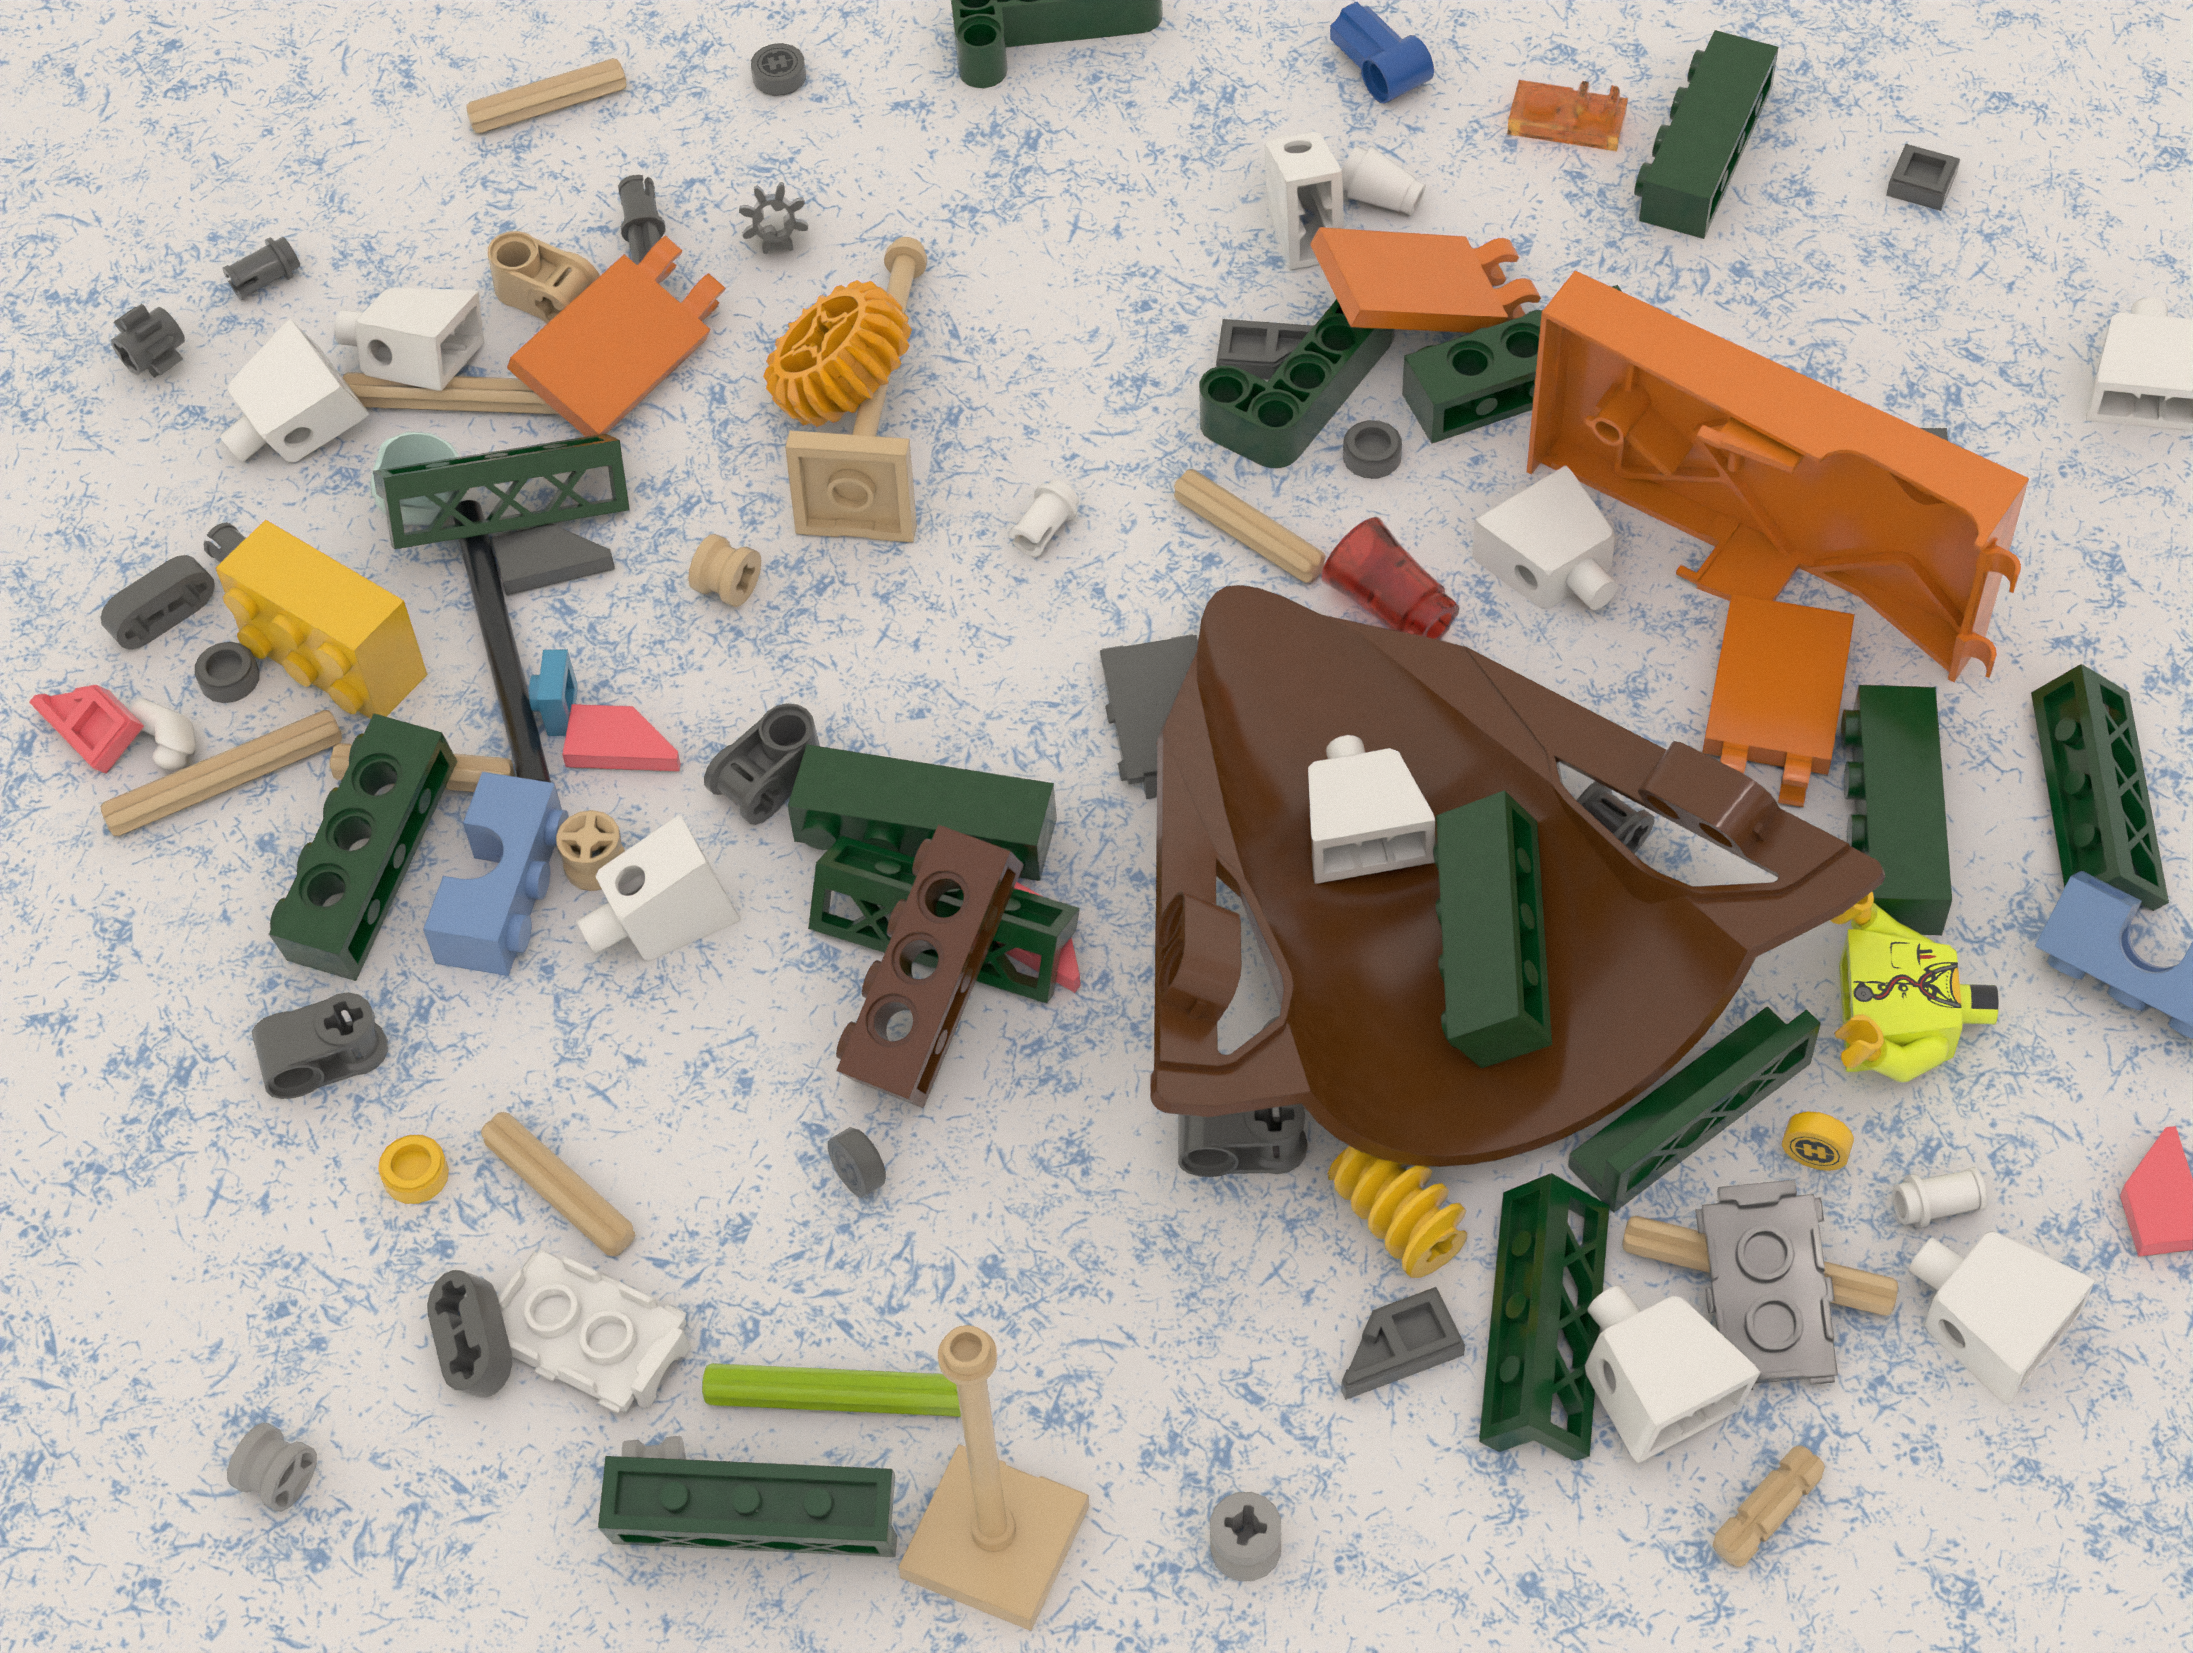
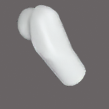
(171, 731)

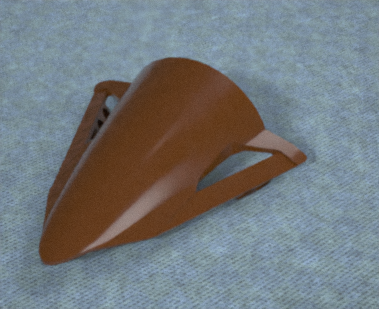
(1354, 960)

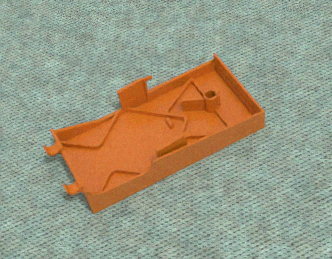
(1773, 470)

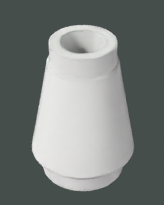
(1380, 182)

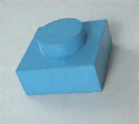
(554, 691)

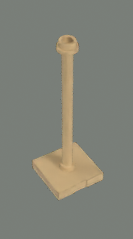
(859, 480)
(990, 1528)

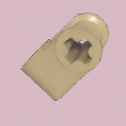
(536, 274)

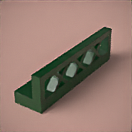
(501, 467)
(2093, 779)
(885, 877)
(1694, 1106)
(1532, 1308)
(748, 1506)

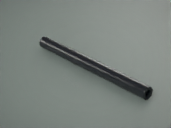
(502, 650)

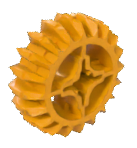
(837, 353)

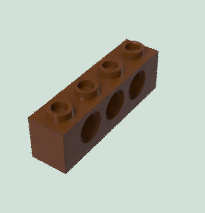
(938, 1001)

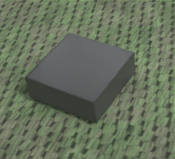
(1923, 177)

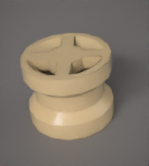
(724, 570)
(579, 838)

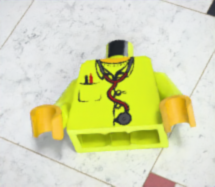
(1902, 997)

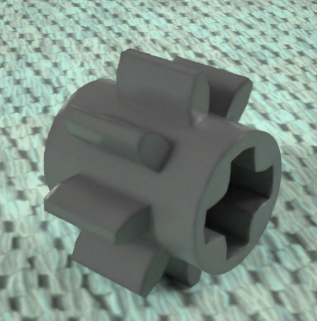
(769, 232)
(148, 340)

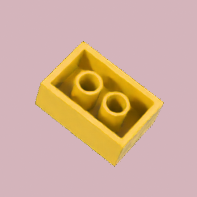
(321, 621)

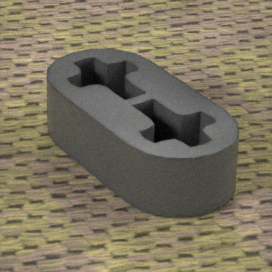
(157, 602)
(477, 1329)

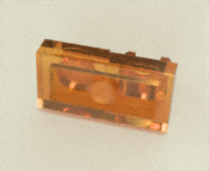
(1568, 115)

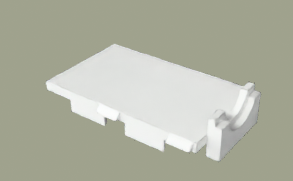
(591, 1330)

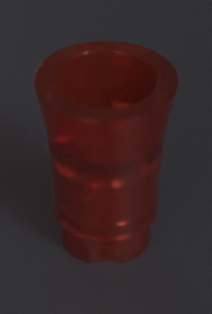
(1389, 582)

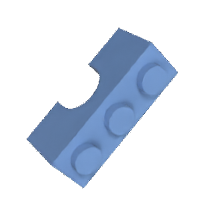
(488, 918)
(2092, 936)

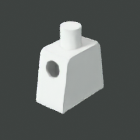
(1300, 176)
(414, 335)
(2145, 370)
(290, 399)
(1549, 543)
(1366, 813)
(658, 895)
(1999, 1307)
(1663, 1371)

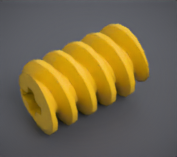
(1401, 1209)

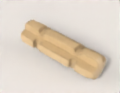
(1768, 1506)

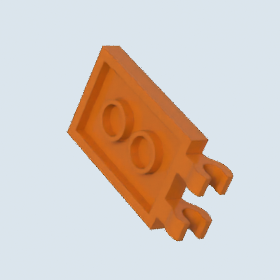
(1420, 280)
(616, 341)
(1779, 689)

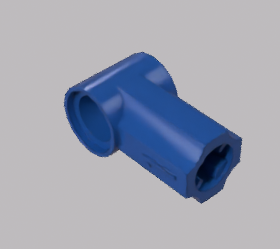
(1386, 61)

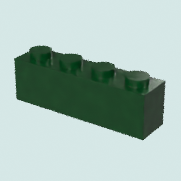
(1706, 133)
(1900, 800)
(903, 801)
(1492, 930)

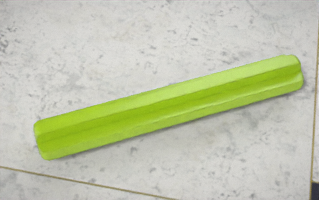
(830, 1389)

